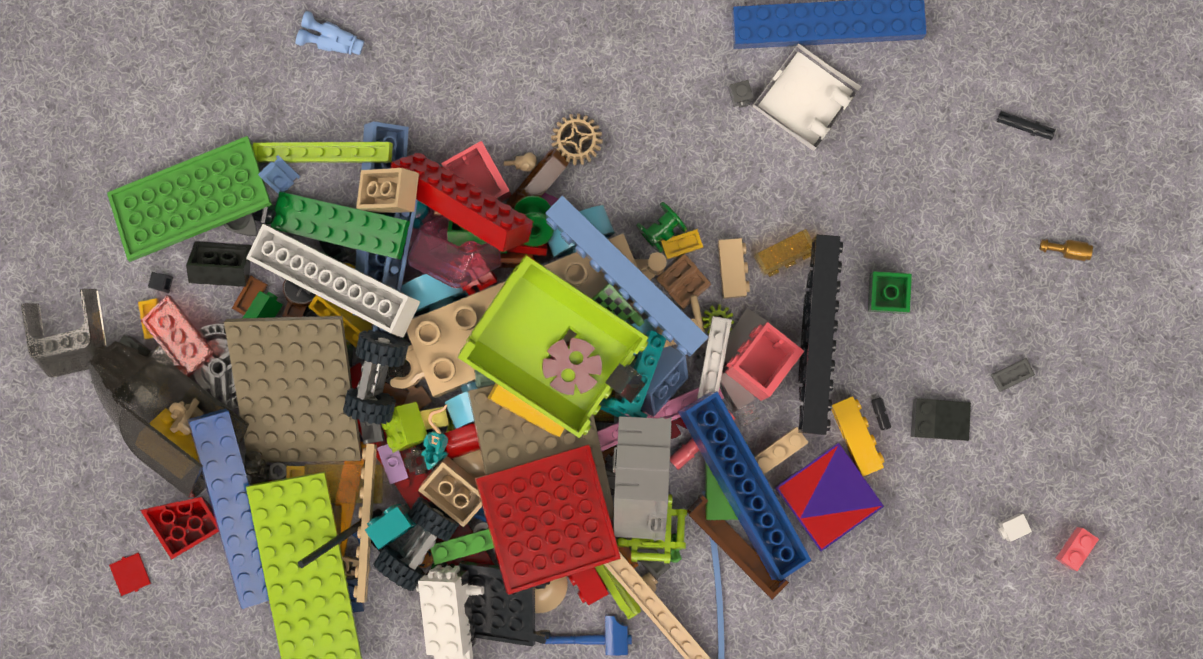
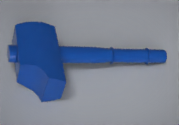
(615, 637)

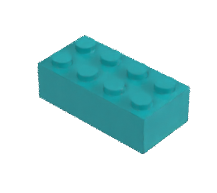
(390, 526)

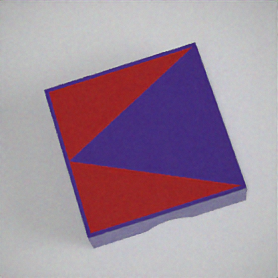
(829, 497)

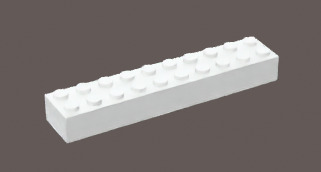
(333, 280)

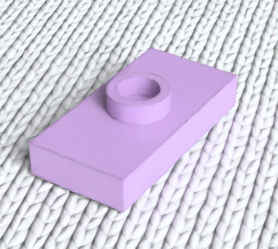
(392, 464)

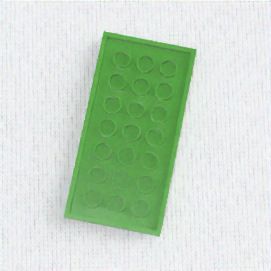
(188, 199)

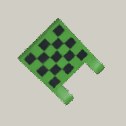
(617, 304)

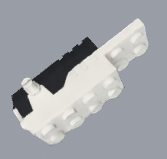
(448, 612)

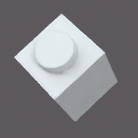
(1014, 527)

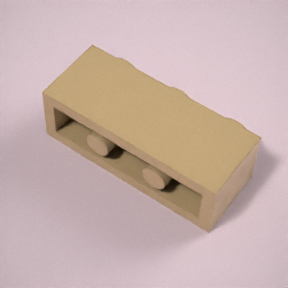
(733, 268)
(780, 450)

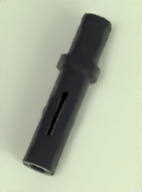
(1034, 128)

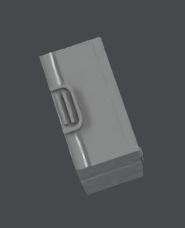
(642, 477)

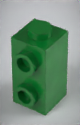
(263, 306)

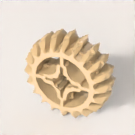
(585, 137)

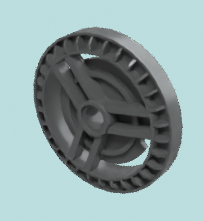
(209, 374)

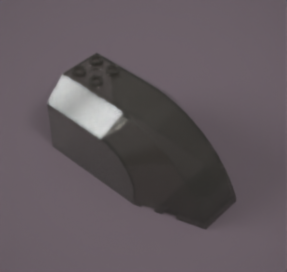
(137, 391)

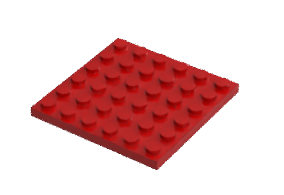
(547, 518)

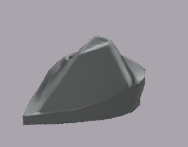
(243, 225)

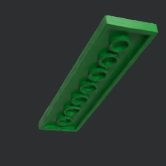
(340, 225)

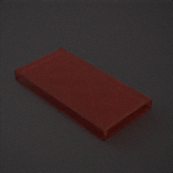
(177, 336)

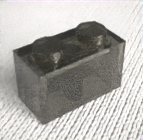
(625, 382)

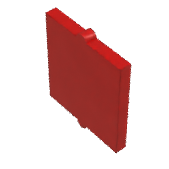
(130, 574)

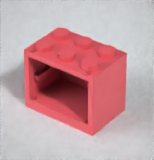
(479, 170)
(763, 361)

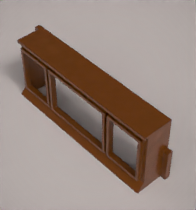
(735, 548)

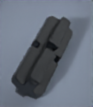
(879, 409)

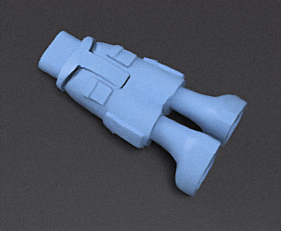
(331, 37)

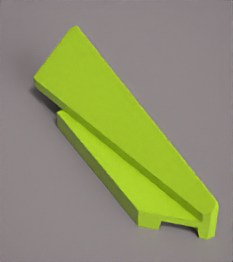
(619, 593)

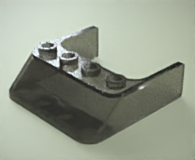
(70, 350)

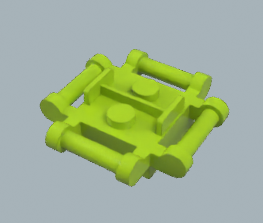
(659, 544)

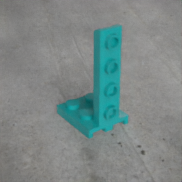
(645, 366)

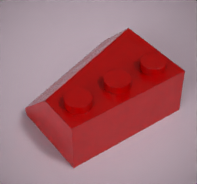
(181, 524)

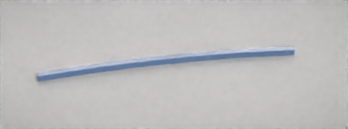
(719, 601)

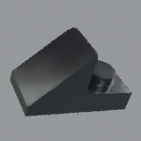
(333, 250)

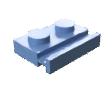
(279, 175)

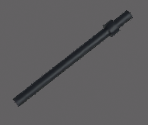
(333, 542)

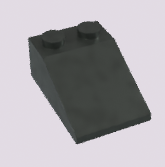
(940, 419)

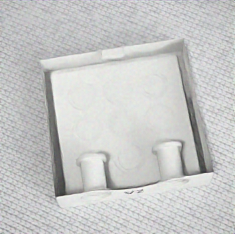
(806, 98)

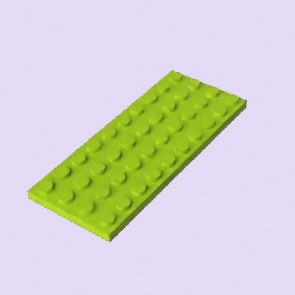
(312, 602)

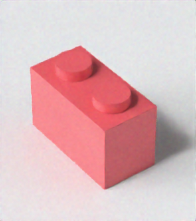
(1077, 548)

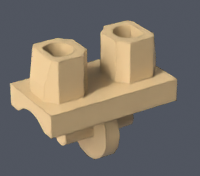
(182, 413)

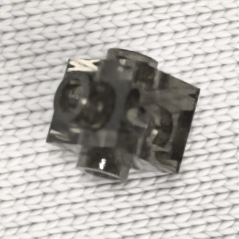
(410, 461)

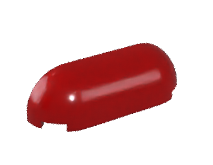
(462, 441)

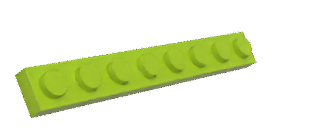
(324, 152)

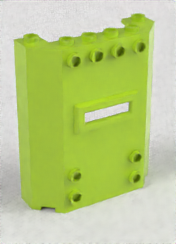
(526, 320)

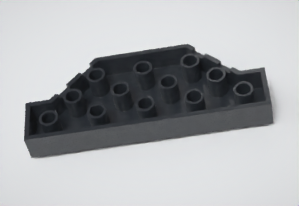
(817, 335)

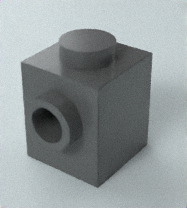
(741, 94)

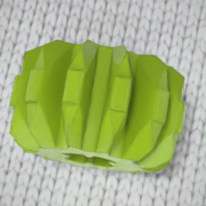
(722, 314)

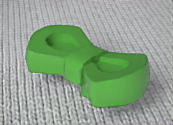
(675, 554)

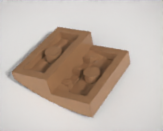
(683, 280)

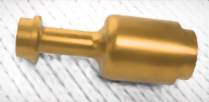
(1071, 249)

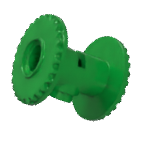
(535, 209)
(663, 230)

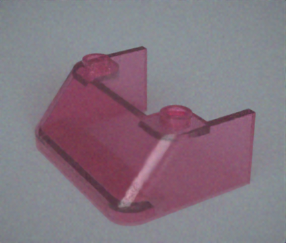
(448, 262)

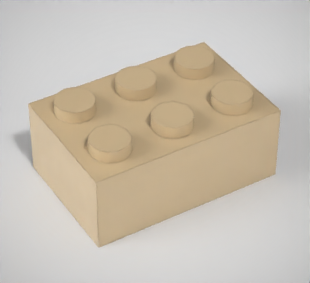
(387, 190)
(452, 491)

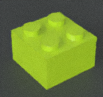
(406, 428)

